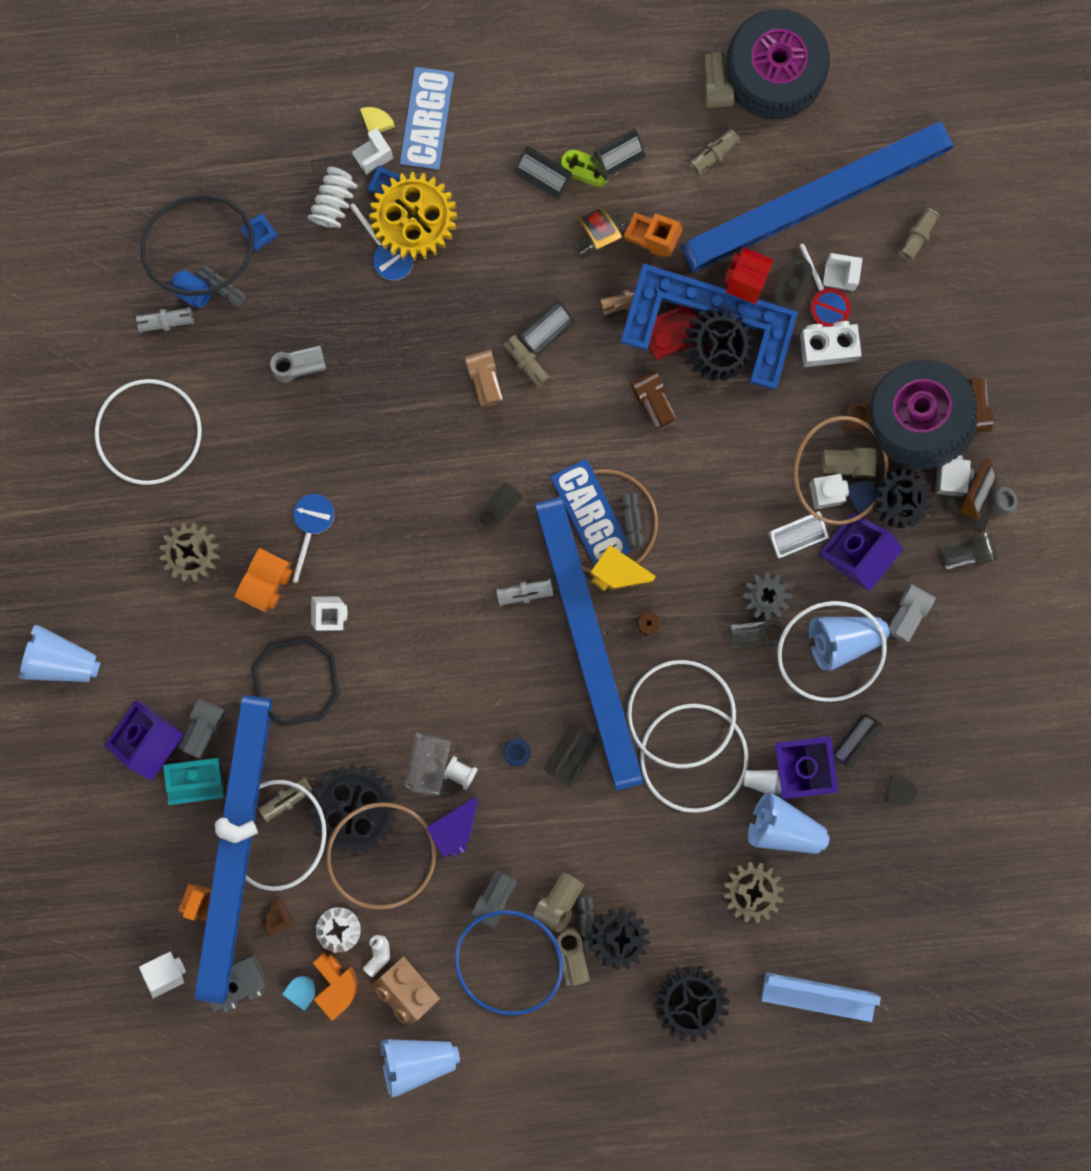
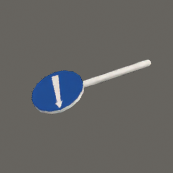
(386, 265)
(312, 515)

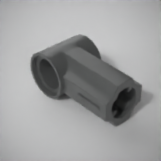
(204, 721)
(494, 898)

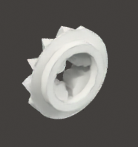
(349, 936)

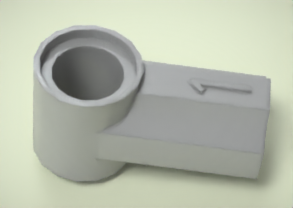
(301, 362)
(913, 607)

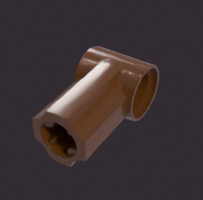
(650, 392)
(984, 414)

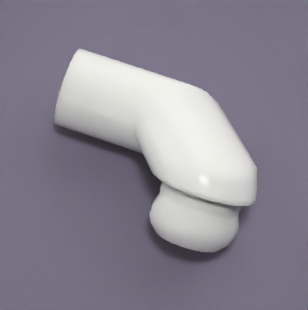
(232, 832)
(380, 954)

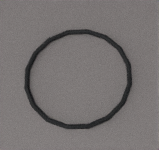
(217, 287)

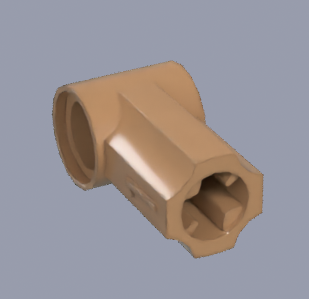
(483, 373)

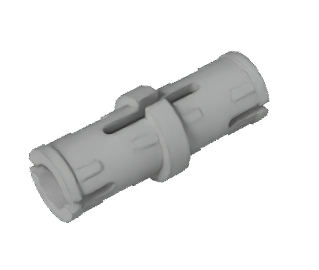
(165, 319)
(524, 592)

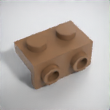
(405, 992)

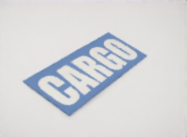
(427, 118)

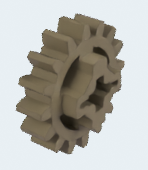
(195, 543)
(755, 879)

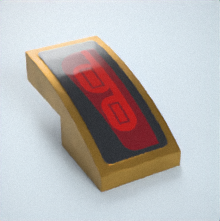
(599, 227)

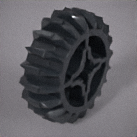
(734, 356)
(678, 1007)

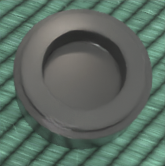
(1003, 501)

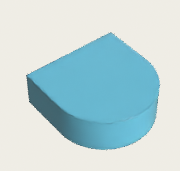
(301, 991)

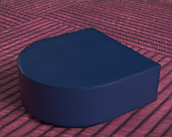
(861, 494)

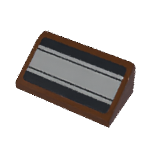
(980, 491)

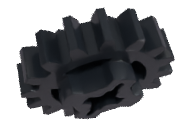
(890, 499)
(619, 927)

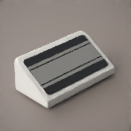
(797, 535)

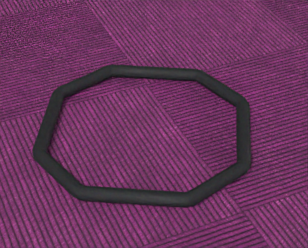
(333, 674)

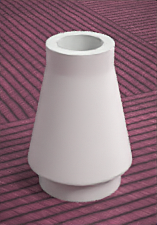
(764, 781)

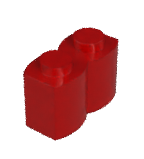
(749, 275)

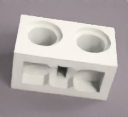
(832, 352)

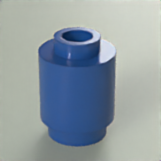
(189, 282)

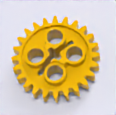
(430, 200)

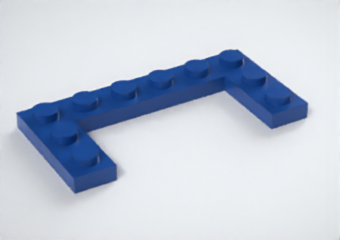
(659, 285)

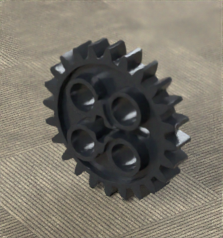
(378, 817)

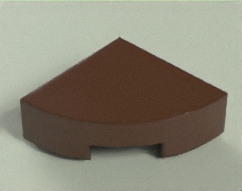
(277, 918)

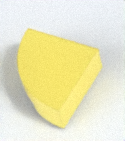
(377, 119)

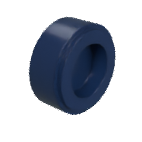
(517, 752)

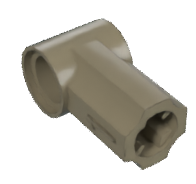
(717, 88)
(858, 462)
(555, 909)
(574, 960)

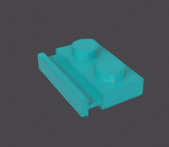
(194, 781)

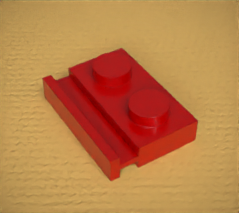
(669, 332)

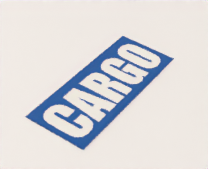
(590, 510)

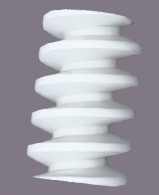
(332, 198)

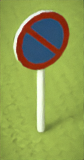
(829, 304)

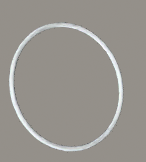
(152, 481)
(823, 605)
(629, 714)
(693, 810)
(276, 888)

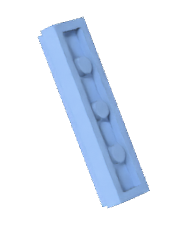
(819, 997)

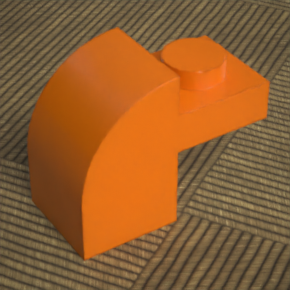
(655, 234)
(195, 902)
(341, 988)

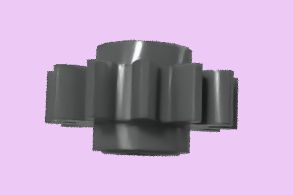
(756, 592)

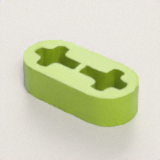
(580, 173)

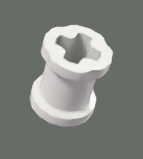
(460, 773)

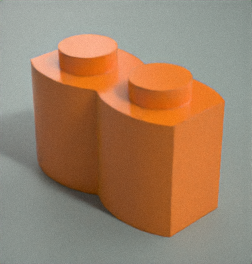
(263, 580)

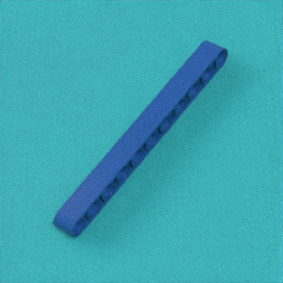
(816, 196)
(589, 644)
(233, 857)

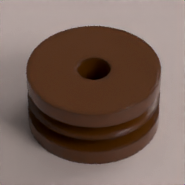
(655, 623)

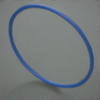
(508, 912)

